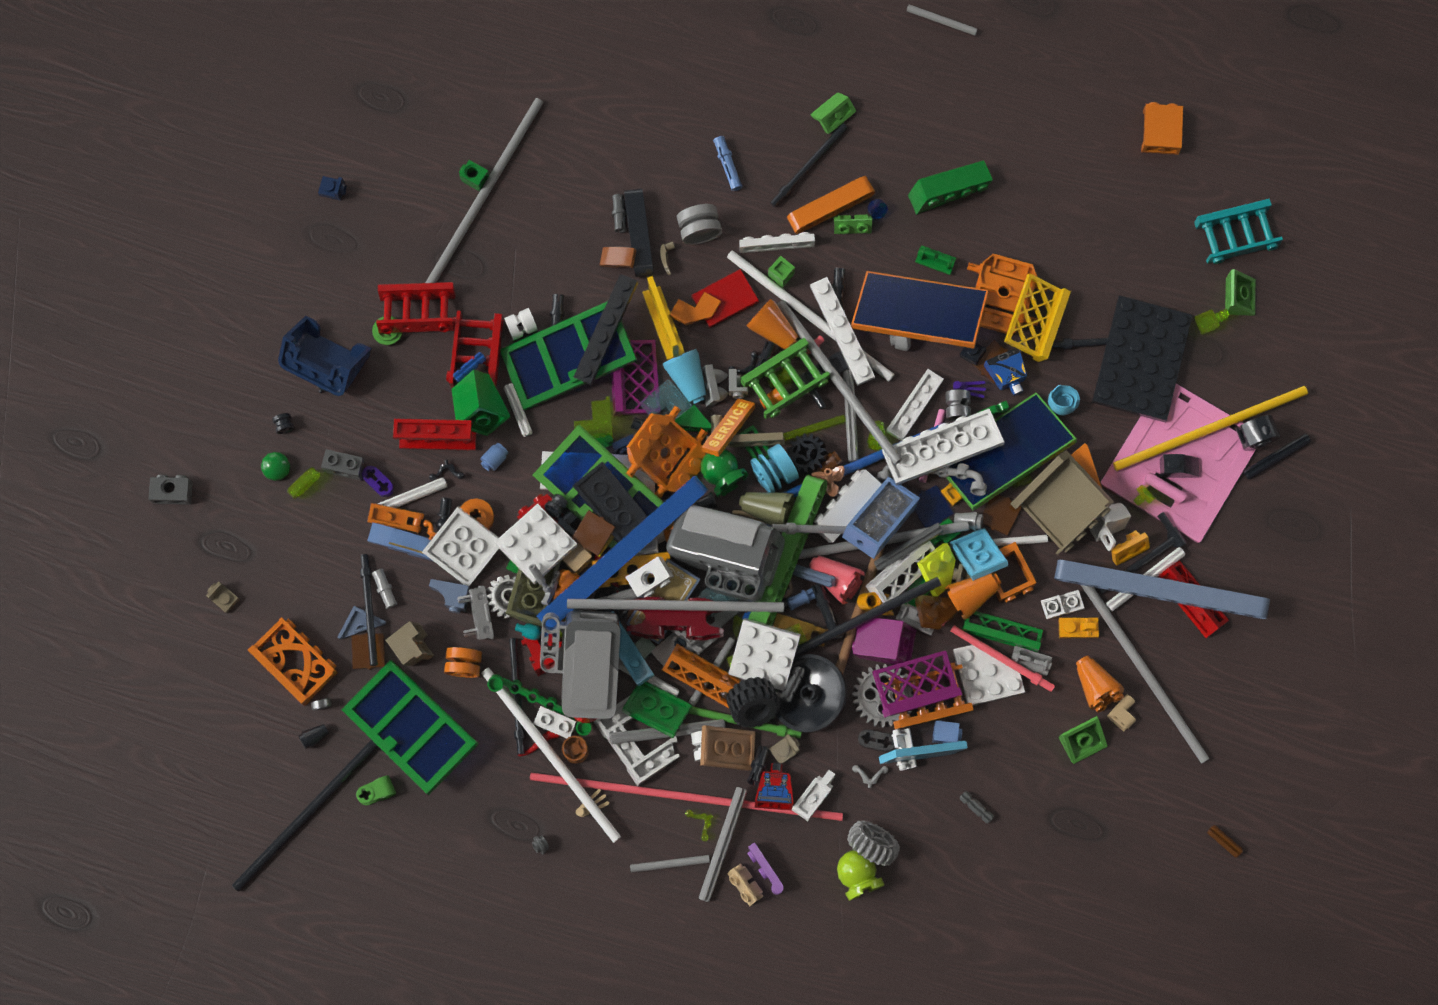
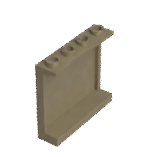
(1064, 501)

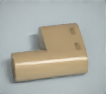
(1120, 714)

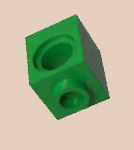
(475, 182)

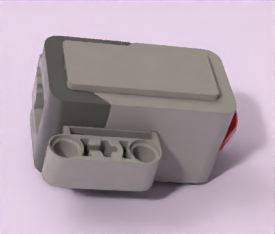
(587, 662)

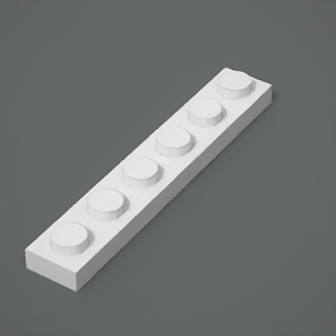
(842, 331)

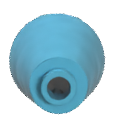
(687, 375)

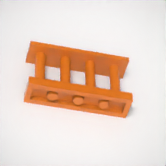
(923, 714)

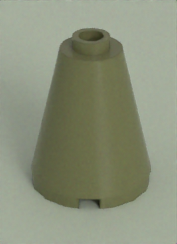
(767, 506)

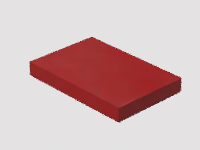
(733, 293)

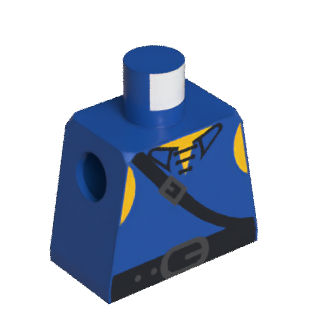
(1007, 370)

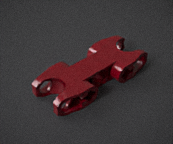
(680, 620)

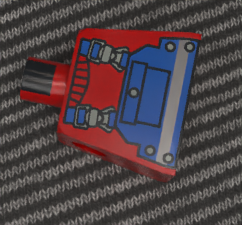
(775, 790)

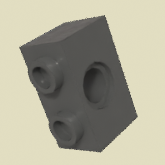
(343, 464)
(181, 495)

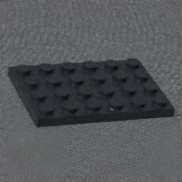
(1142, 358)

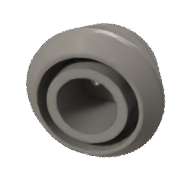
(900, 343)

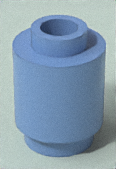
(494, 457)

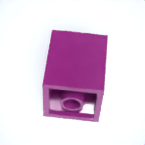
(884, 641)

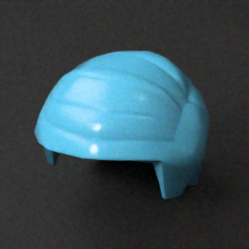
(1063, 400)

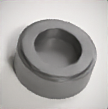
(321, 704)

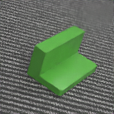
(834, 112)

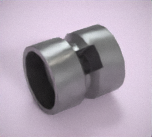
(958, 404)

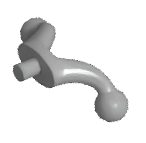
(870, 781)

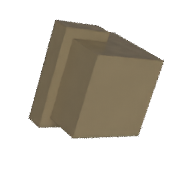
(409, 644)

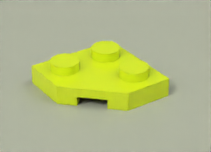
(938, 564)

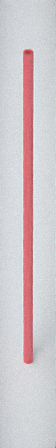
(672, 795)

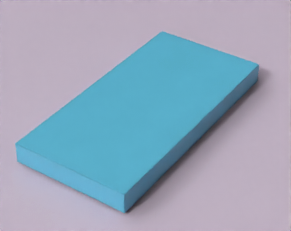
(923, 752)

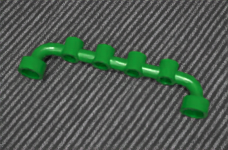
(496, 683)

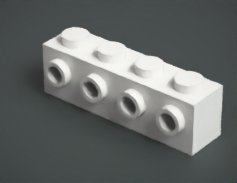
(848, 503)

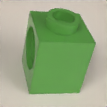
(781, 271)

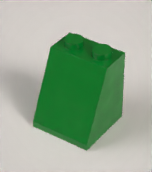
(479, 401)

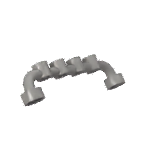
(962, 472)

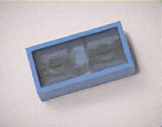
(880, 517)

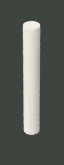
(1021, 540)

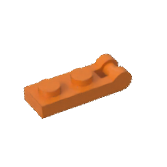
(395, 517)

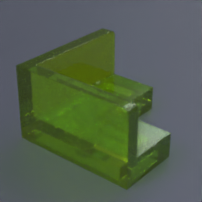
(602, 419)

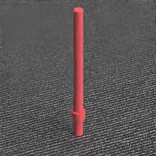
(1035, 678)

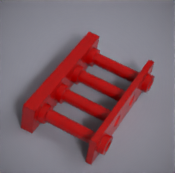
(410, 292)
(492, 343)
(434, 434)

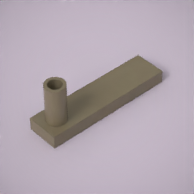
(744, 440)

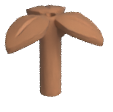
(831, 476)

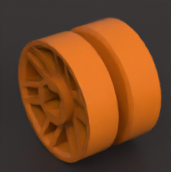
(463, 662)

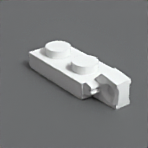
(814, 796)

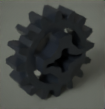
(815, 452)

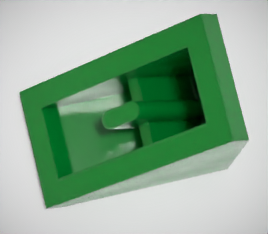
(693, 421)

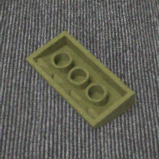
(527, 597)

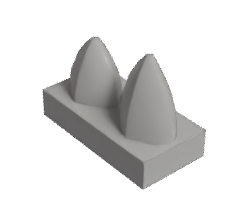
(711, 378)

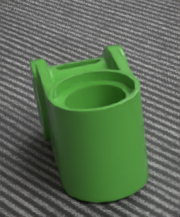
(380, 790)

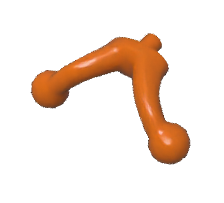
(426, 523)

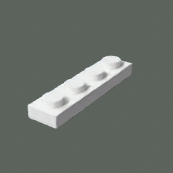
(769, 243)
(914, 405)

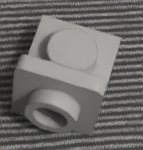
(734, 381)

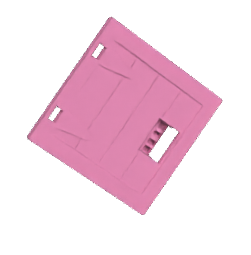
(1219, 457)

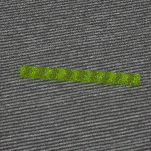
(814, 427)

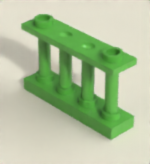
(784, 360)

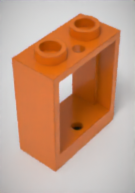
(1024, 588)

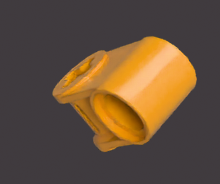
(875, 601)

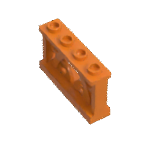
(297, 687)

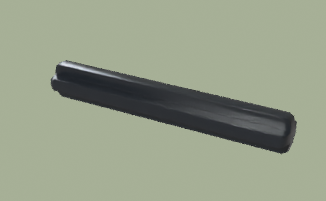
(1277, 456)

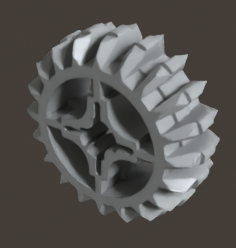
(873, 843)

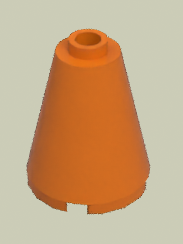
(773, 325)
(971, 595)

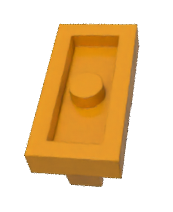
(1135, 544)
(1078, 628)

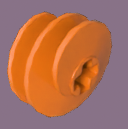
(483, 508)

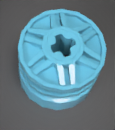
(775, 468)

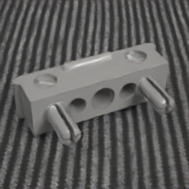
(480, 613)

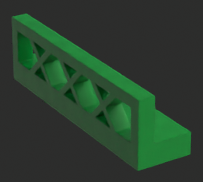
(1001, 635)

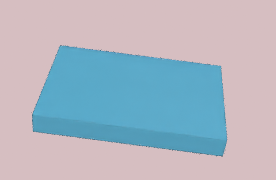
(978, 554)

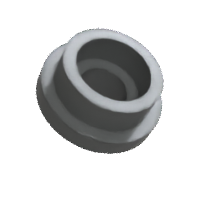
(540, 844)

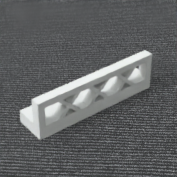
(891, 573)

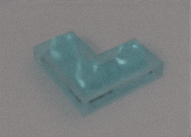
(665, 396)

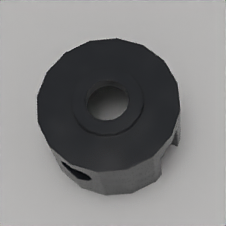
(1258, 433)

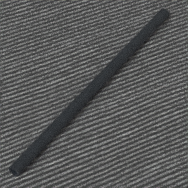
(867, 616)
(304, 816)

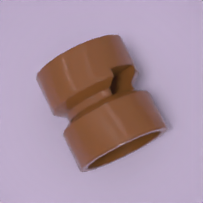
(575, 749)

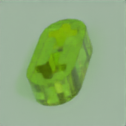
(303, 483)

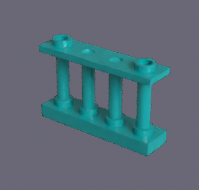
(1241, 213)

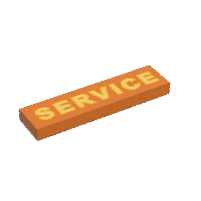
(728, 427)

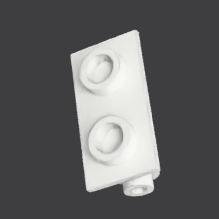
(555, 722)
(903, 739)

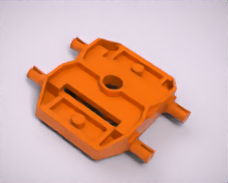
(1006, 273)
(646, 448)

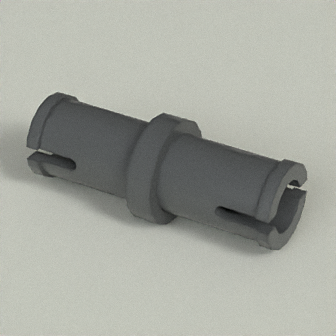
(619, 213)

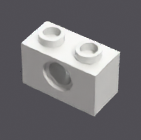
(639, 582)

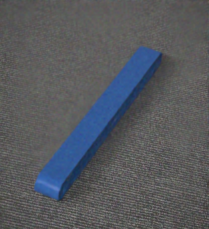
(626, 548)

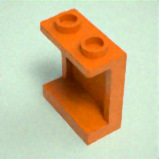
(1162, 128)

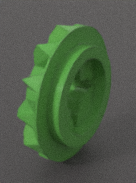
(385, 338)

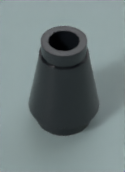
(312, 736)

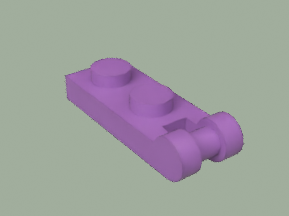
(765, 870)

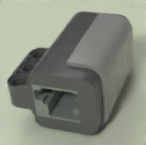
(728, 549)

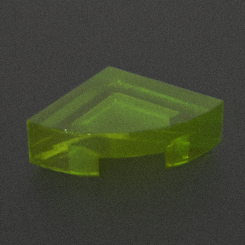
(737, 623)

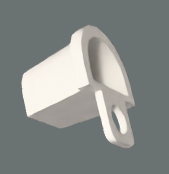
(1110, 524)

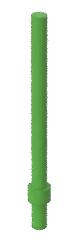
(781, 730)

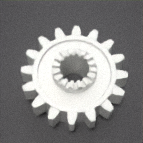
(497, 594)

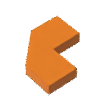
(703, 311)

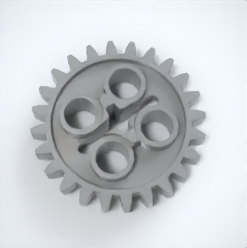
(870, 707)

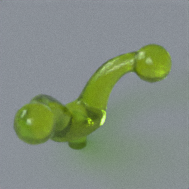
(704, 837)

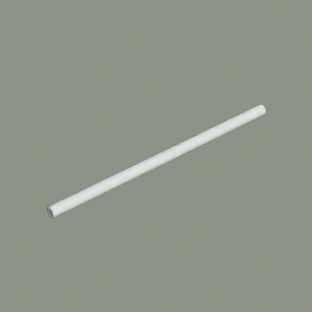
(800, 308)
(555, 760)

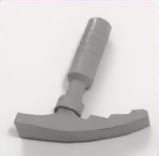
(548, 589)

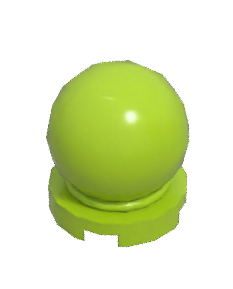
(857, 874)

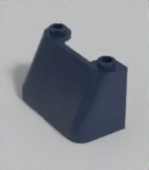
(319, 359)

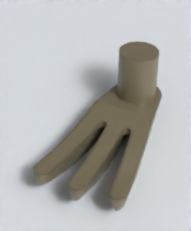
(664, 256)

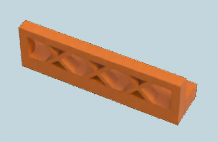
(704, 671)

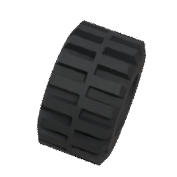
(753, 702)

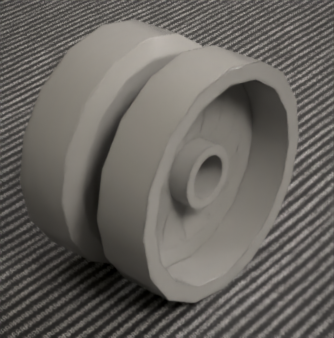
(699, 224)

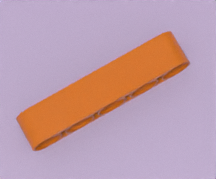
(830, 204)

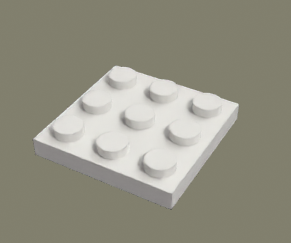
(536, 541)
(462, 546)
(764, 653)

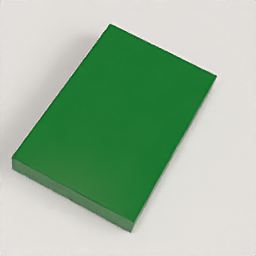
(657, 708)

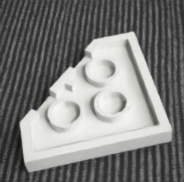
(985, 677)

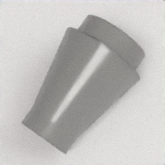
(974, 519)

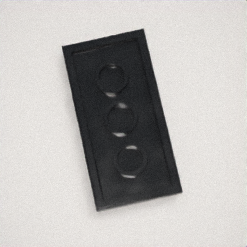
(611, 500)

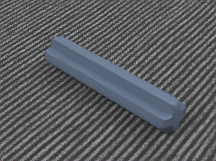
(814, 576)

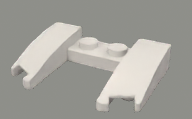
(637, 765)

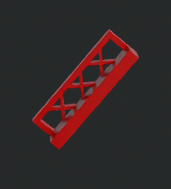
(1201, 617)

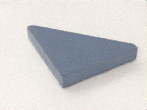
(357, 623)

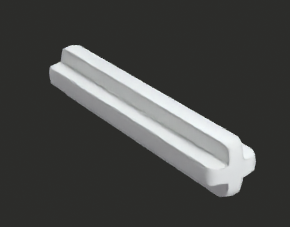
(518, 410)

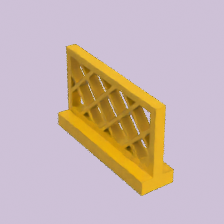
(662, 321)
(1049, 326)

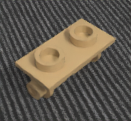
(749, 892)

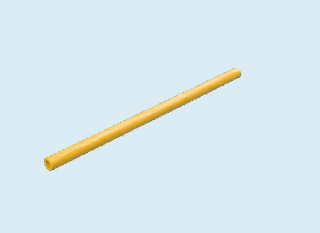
(1210, 428)

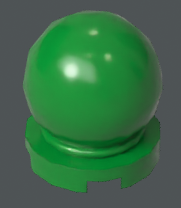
(722, 472)

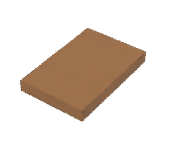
(727, 748)

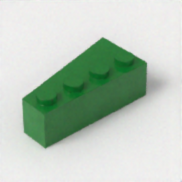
(949, 186)

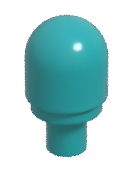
(529, 631)

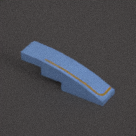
(398, 540)

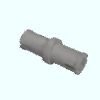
(384, 588)

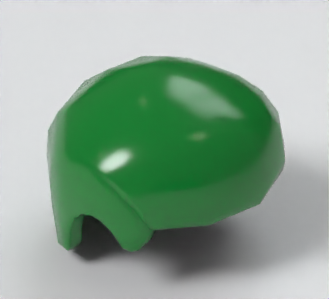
(275, 466)

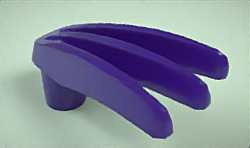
(964, 386)

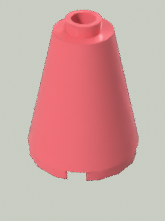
(846, 576)

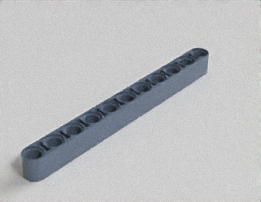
(1162, 589)

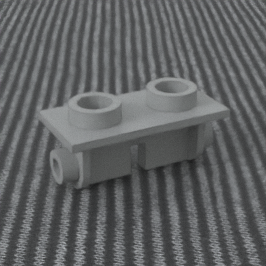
(909, 615)
(1032, 660)

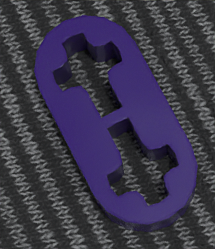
(375, 484)

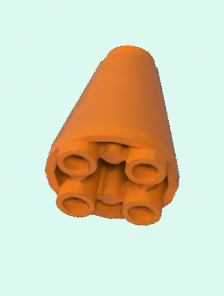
(1098, 684)

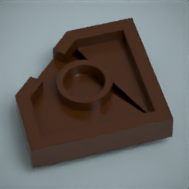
(934, 611)

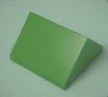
(1240, 294)
(1083, 740)

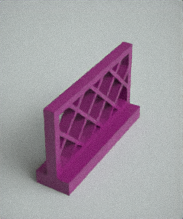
(618, 381)
(925, 698)

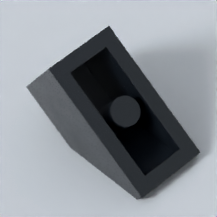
(1179, 466)

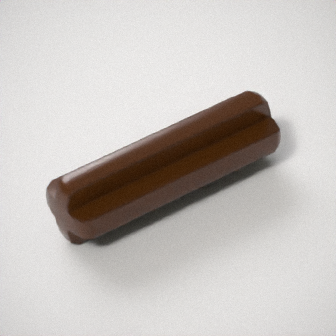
(1225, 841)

